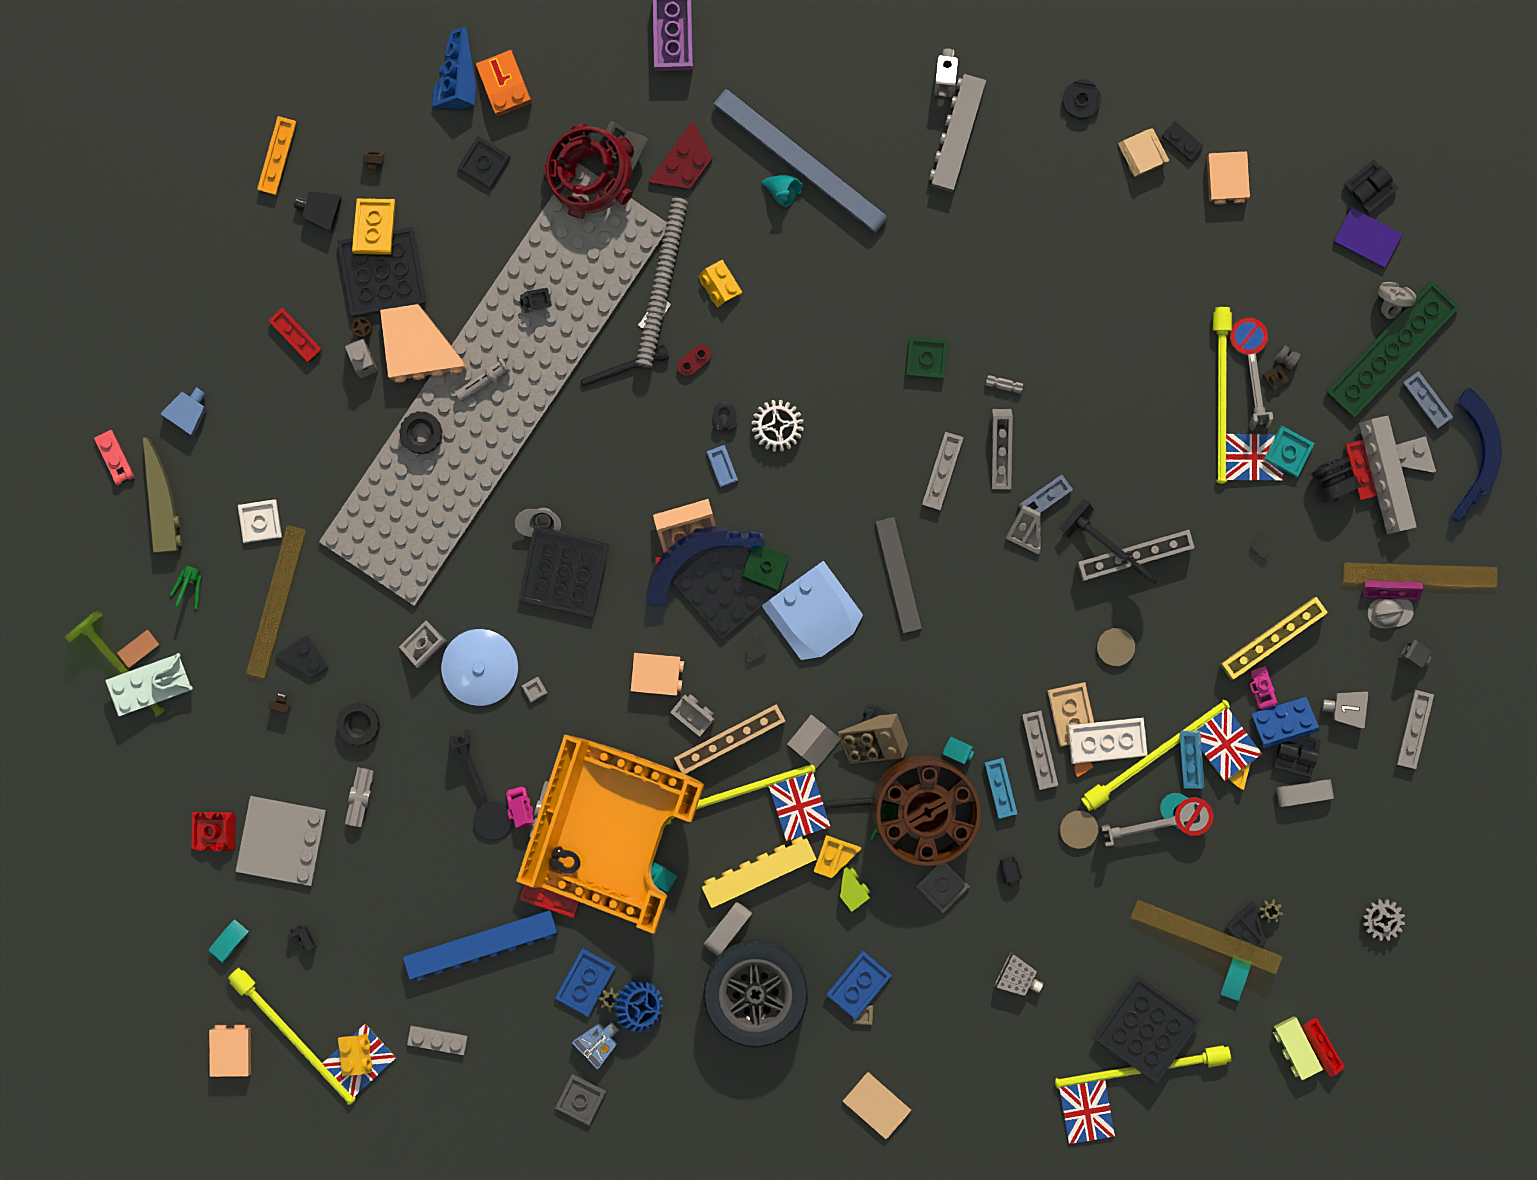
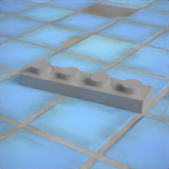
(942, 471)
(1415, 729)
(1040, 750)

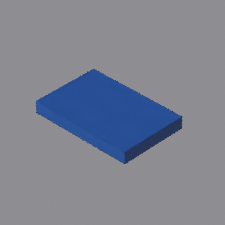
(585, 982)
(858, 985)

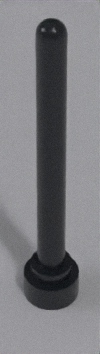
(660, 354)
(855, 801)

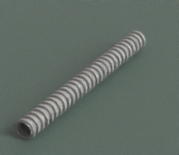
(661, 282)

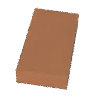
(138, 648)

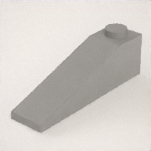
(1001, 448)

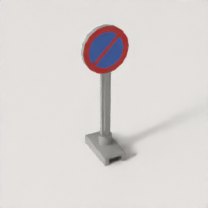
(1250, 338)

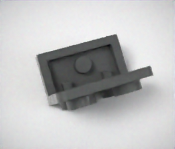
(638, 142)

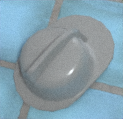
(540, 517)
(1390, 612)

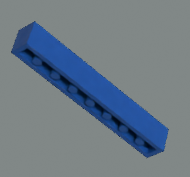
(480, 944)

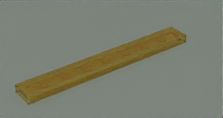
(1421, 573)
(276, 601)
(1206, 937)

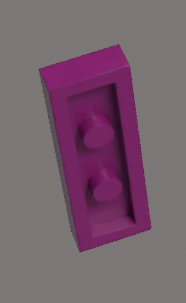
(1392, 590)

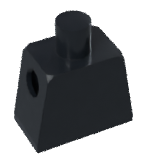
(320, 209)

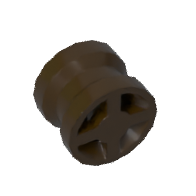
(360, 324)

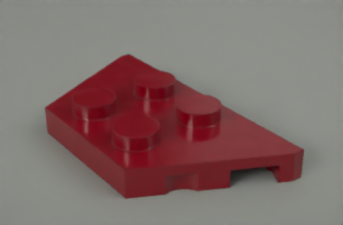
(684, 162)

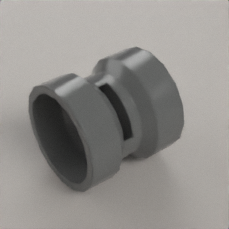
(1287, 357)

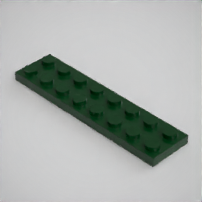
(1392, 349)

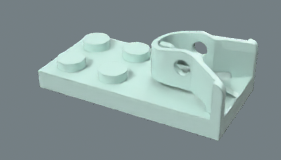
(148, 685)

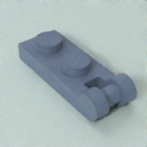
(1048, 494)

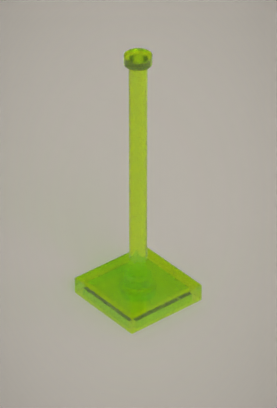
(86, 628)

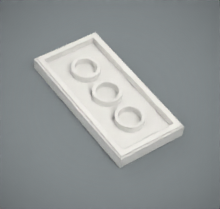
(1107, 740)

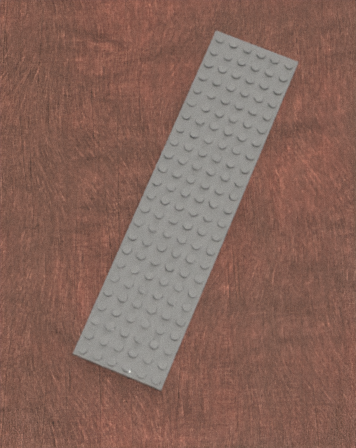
(419, 505)

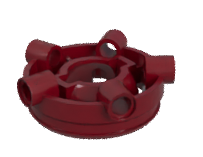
(577, 150)

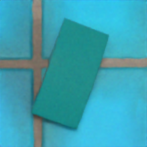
(228, 941)
(1235, 979)

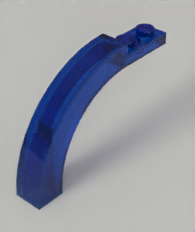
(1491, 445)
(689, 546)

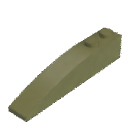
(161, 504)

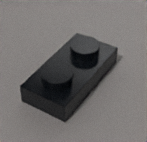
(1182, 140)

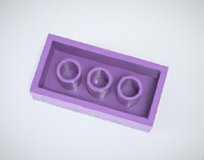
(672, 35)

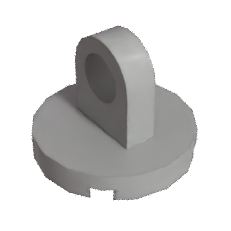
(1396, 297)

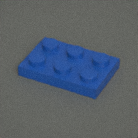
(1285, 722)

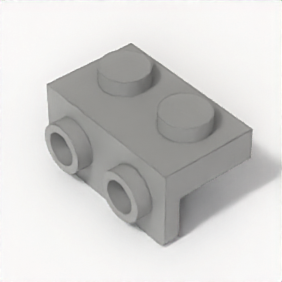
(692, 715)

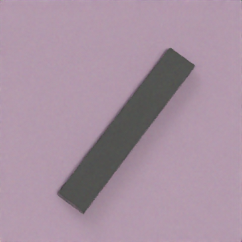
(898, 575)

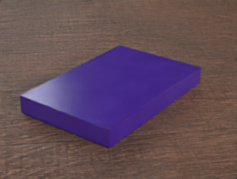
(1367, 237)

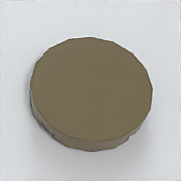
(1115, 647)
(1078, 829)

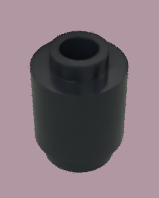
(1010, 871)

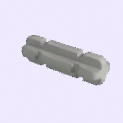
(1004, 384)

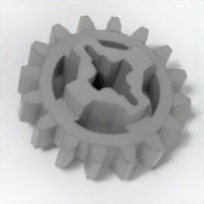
(1385, 928)

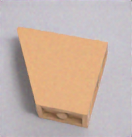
(416, 345)

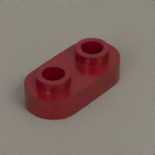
(694, 360)

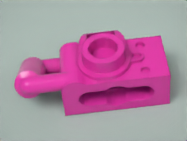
(1263, 688)
(520, 808)

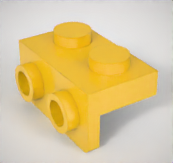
(719, 283)
(355, 1055)

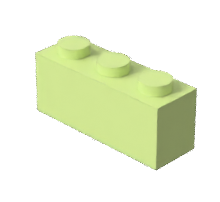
(1297, 1048)

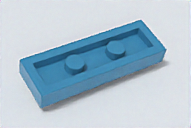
(1192, 759)
(1000, 788)

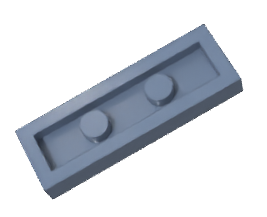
(1427, 400)

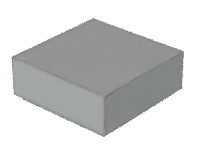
(534, 689)

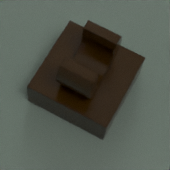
(373, 159)
(1275, 377)
(280, 704)

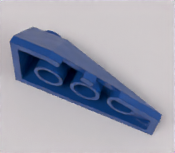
(457, 81)

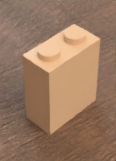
(1228, 177)
(656, 674)
(230, 1051)

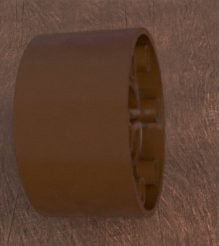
(908, 819)

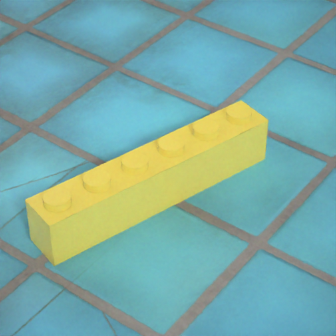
(1273, 638)
(759, 872)

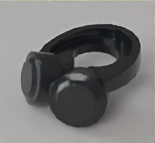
(731, 423)
(560, 852)

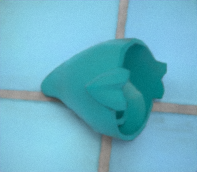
(783, 188)

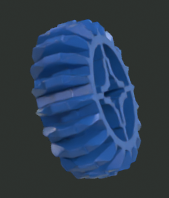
(645, 993)

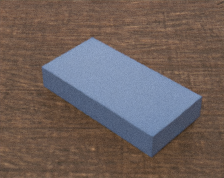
(722, 466)

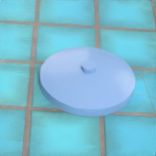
(479, 667)

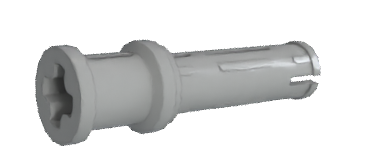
(490, 374)

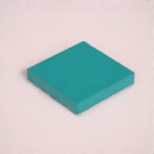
(1288, 451)

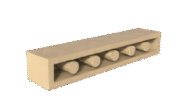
(729, 739)

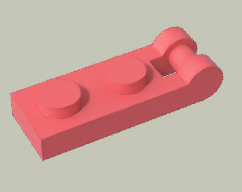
(114, 457)

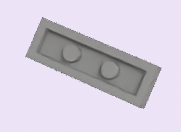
(437, 1040)

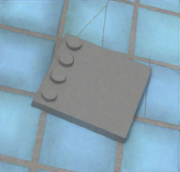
(281, 840)

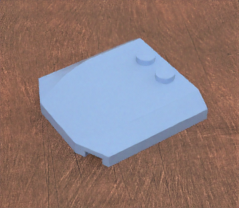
(814, 613)

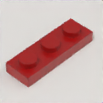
(295, 335)
(1361, 468)
(549, 900)
(1323, 1047)

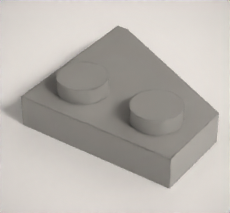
(1416, 455)
(1027, 530)

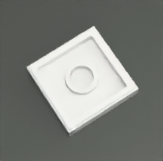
(259, 521)

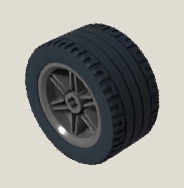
(786, 1008)

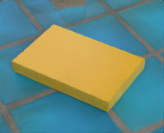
(373, 226)

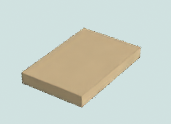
(1069, 707)
(876, 1105)

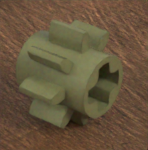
(1274, 907)
(606, 1002)

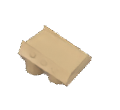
(1143, 152)

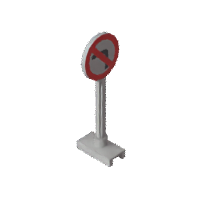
(1191, 816)

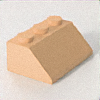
(681, 521)

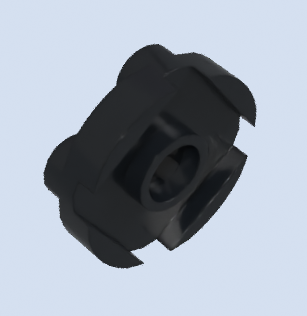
(1075, 90)

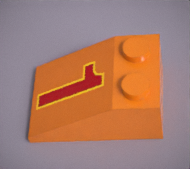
(503, 83)

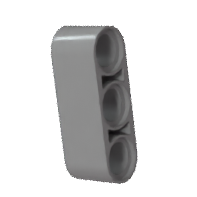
(1305, 793)
(727, 928)

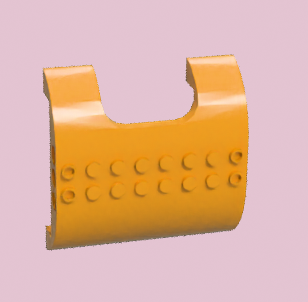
(612, 816)

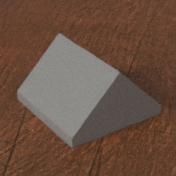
(422, 644)
(813, 741)

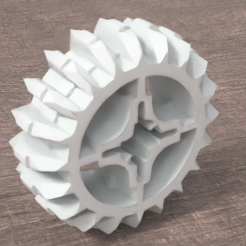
(774, 409)

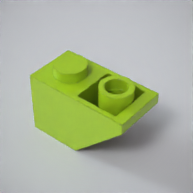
(851, 891)

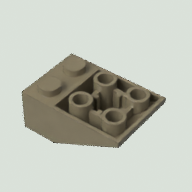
(874, 740)

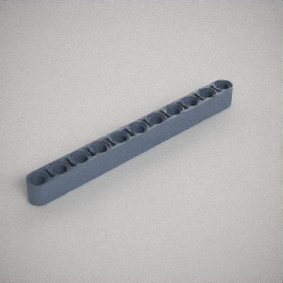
(800, 160)

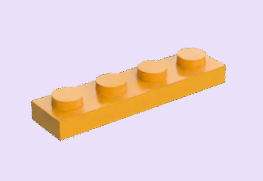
(277, 155)

